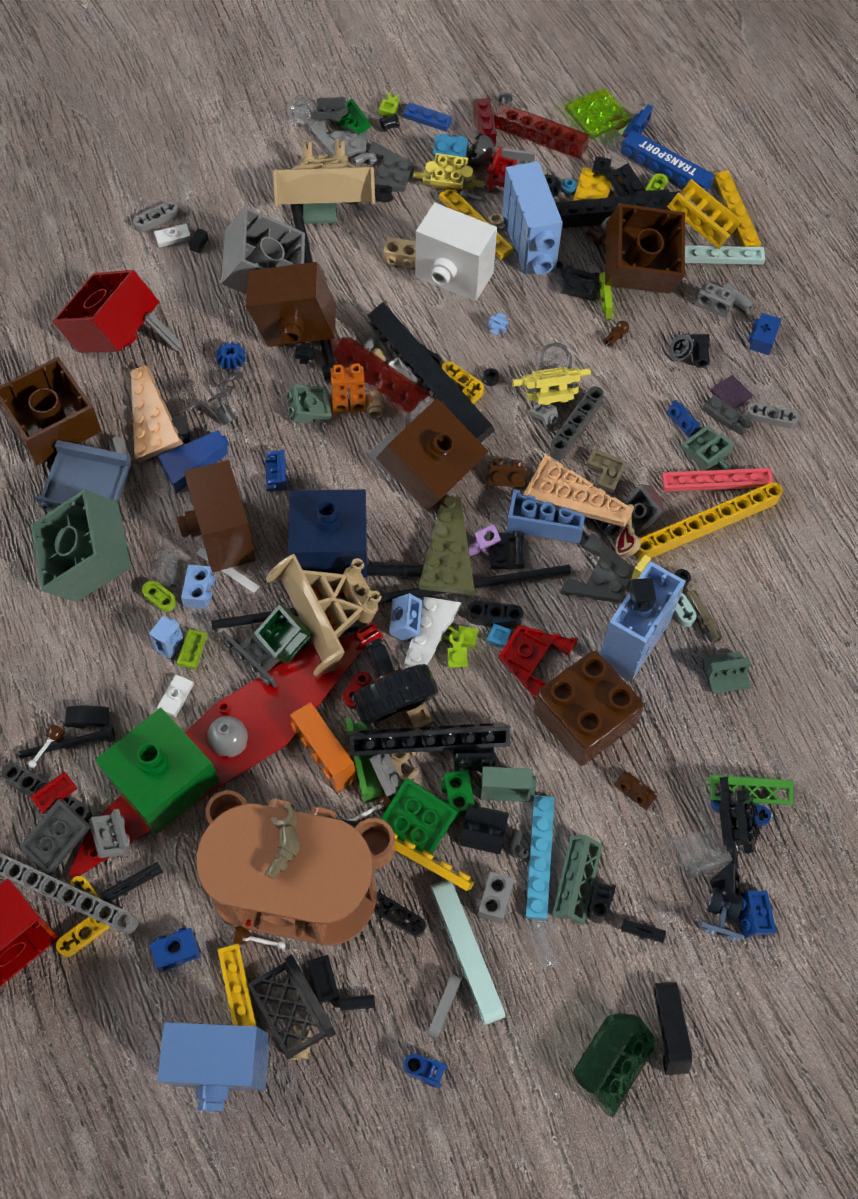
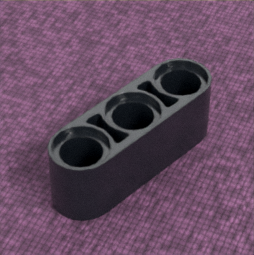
(503, 610)

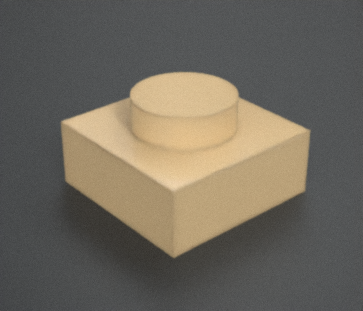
(419, 717)

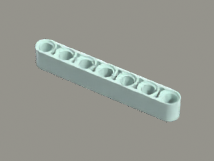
(467, 952)

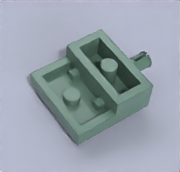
(708, 448)

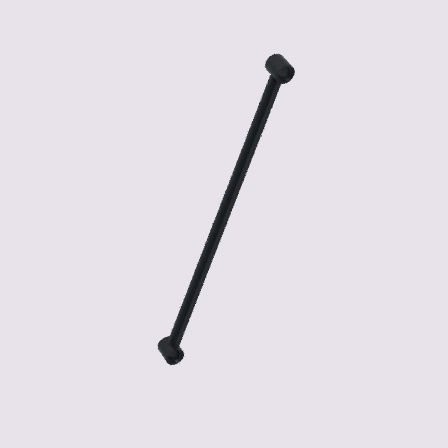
(325, 344)

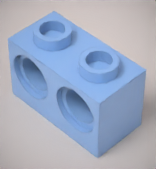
(193, 586)
(166, 637)

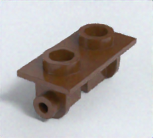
(640, 794)

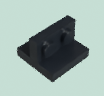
(484, 829)

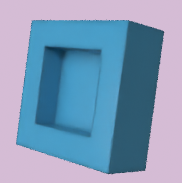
(499, 636)

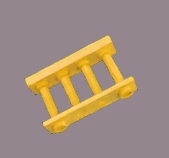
(699, 220)

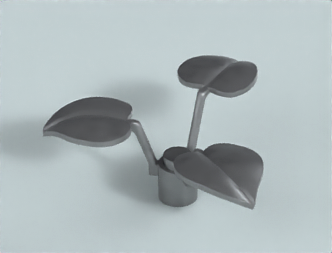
(224, 411)

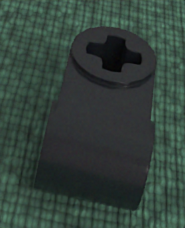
(601, 897)

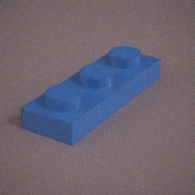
(427, 117)

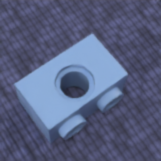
(405, 617)

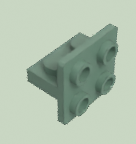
(727, 672)

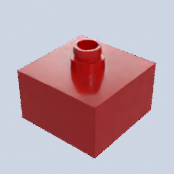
(106, 312)
(22, 932)

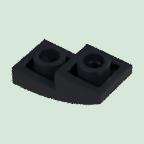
(85, 715)

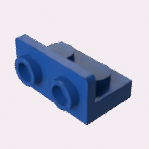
(639, 121)
(756, 914)

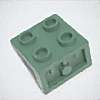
(319, 213)

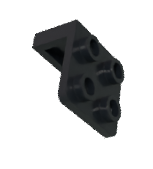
(473, 759)

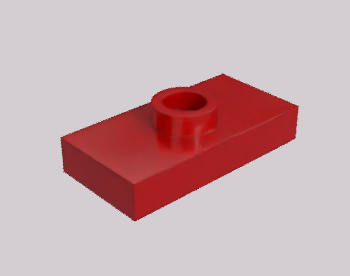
(56, 789)

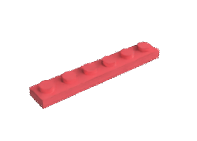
(716, 479)

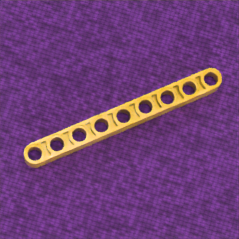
(715, 515)

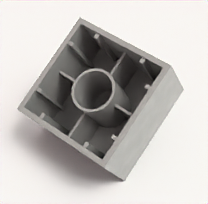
(258, 243)

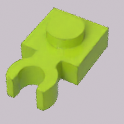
(389, 106)
(470, 636)
(457, 655)

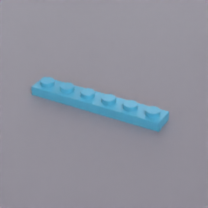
(540, 858)

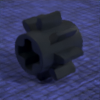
(304, 353)

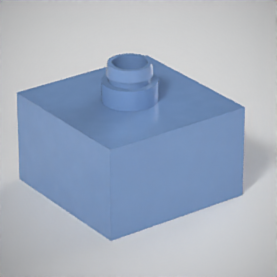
(214, 1060)

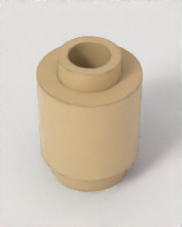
(375, 404)
(292, 1043)

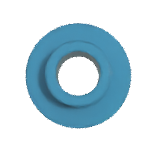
(568, 186)

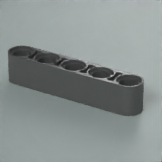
(591, 402)
(24, 776)

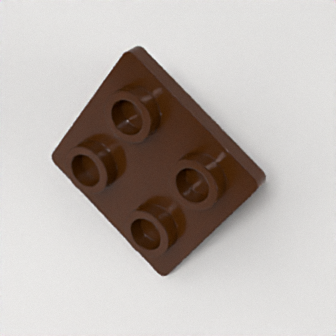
(507, 473)

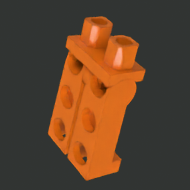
(352, 379)

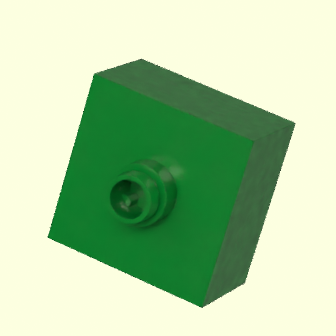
(158, 770)

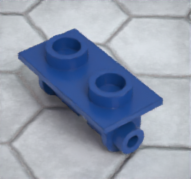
(682, 418)

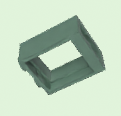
(507, 784)

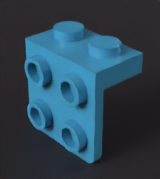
(451, 145)

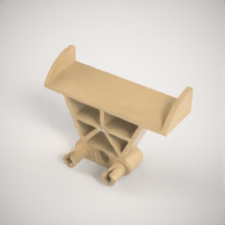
(324, 179)
(311, 611)

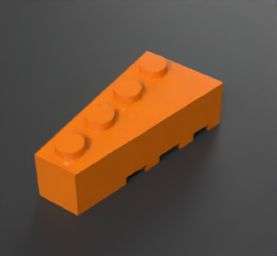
(324, 747)

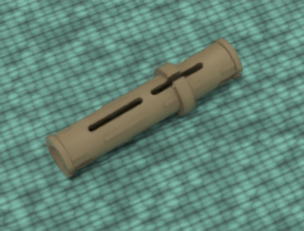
(705, 619)

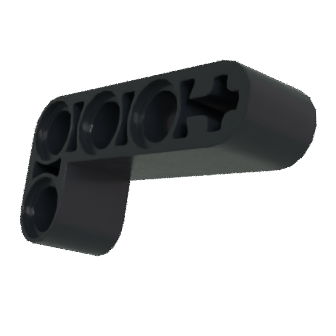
(677, 1047)

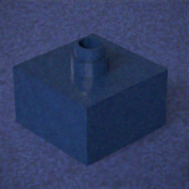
(328, 529)

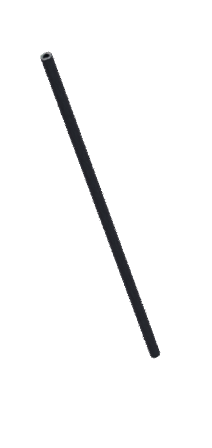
(387, 597)

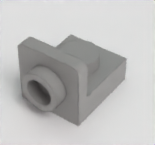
(545, 413)

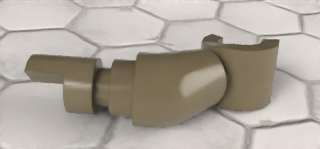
(289, 842)

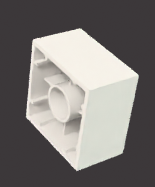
(455, 251)

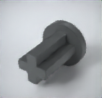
(505, 98)

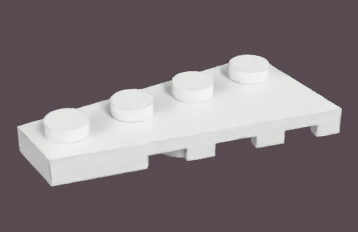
(435, 619)

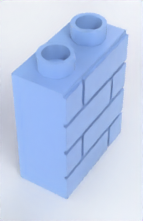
(531, 218)
(635, 633)

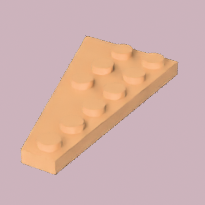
(151, 419)
(574, 492)

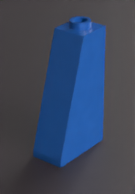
(192, 455)

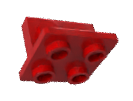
(498, 169)

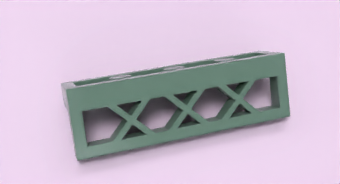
(574, 876)

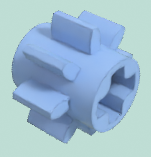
(498, 323)

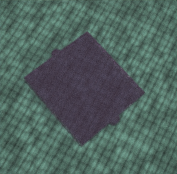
(731, 392)

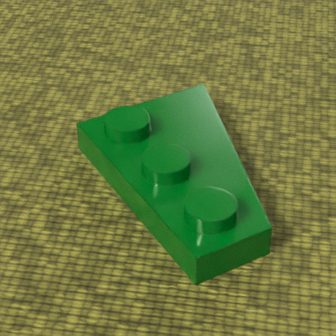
(355, 119)

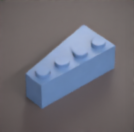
(544, 519)

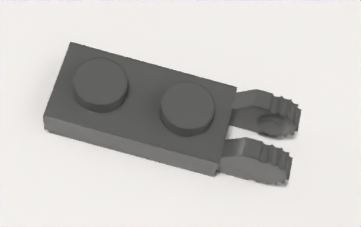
(727, 415)

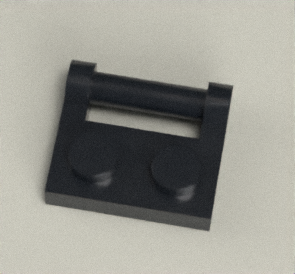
(627, 179)
(579, 287)
(500, 551)

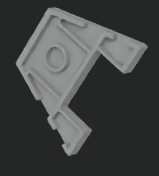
(354, 143)

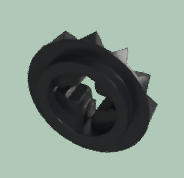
(677, 345)

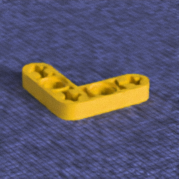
(466, 387)
(95, 927)

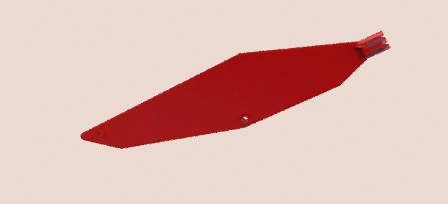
(267, 720)

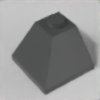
(647, 507)

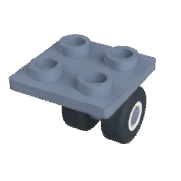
(731, 911)

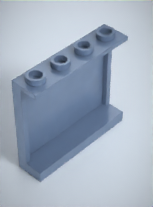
(82, 468)

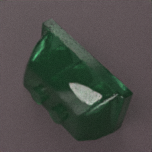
(614, 1060)

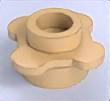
(496, 220)

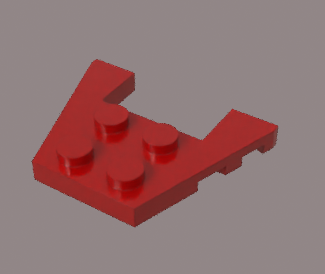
(526, 651)

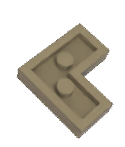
(609, 466)

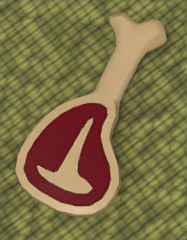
(627, 541)

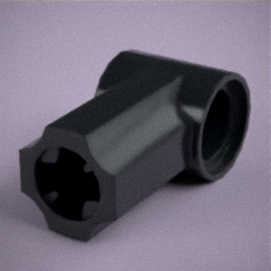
(701, 351)

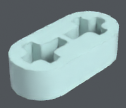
(684, 607)

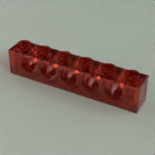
(541, 130)
(344, 353)

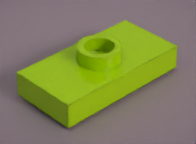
(192, 649)

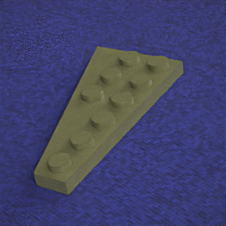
(448, 556)

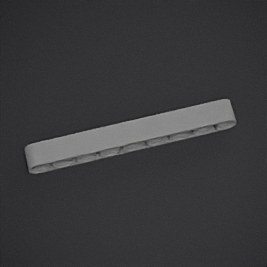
(61, 894)

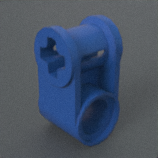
(426, 1070)

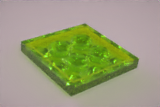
(598, 113)

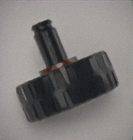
(393, 688)

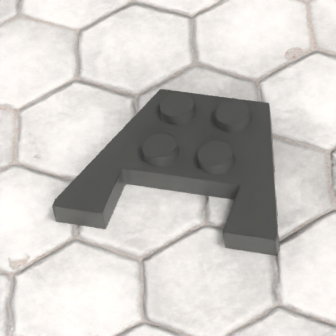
(393, 169)
(608, 578)

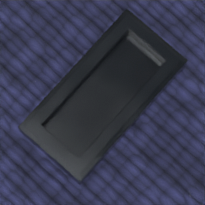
(323, 979)

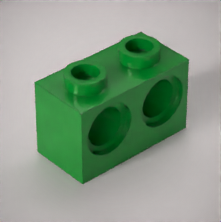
(462, 793)

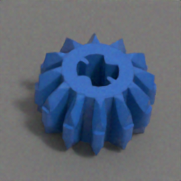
(230, 356)

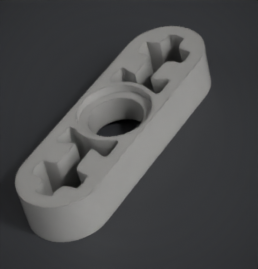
(143, 218)
(784, 422)
(444, 1006)

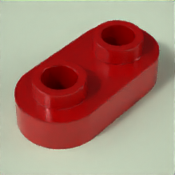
(355, 685)

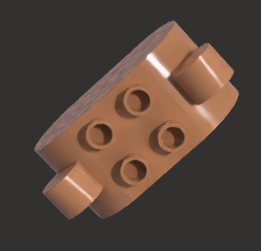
(321, 889)

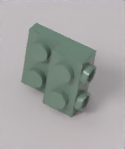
(308, 403)

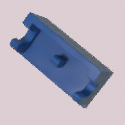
(276, 471)

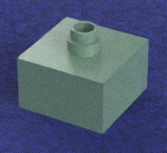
(80, 546)

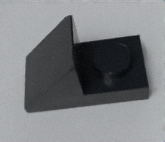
(729, 881)

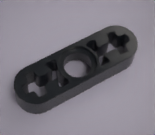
(414, 917)

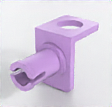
(481, 544)

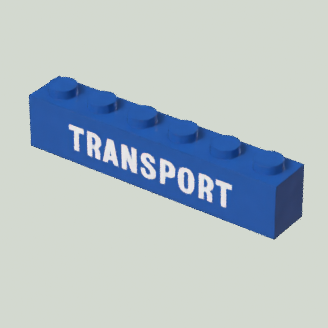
(664, 161)

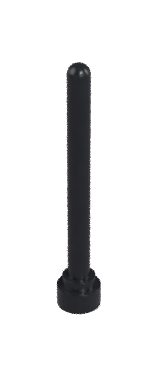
(106, 733)

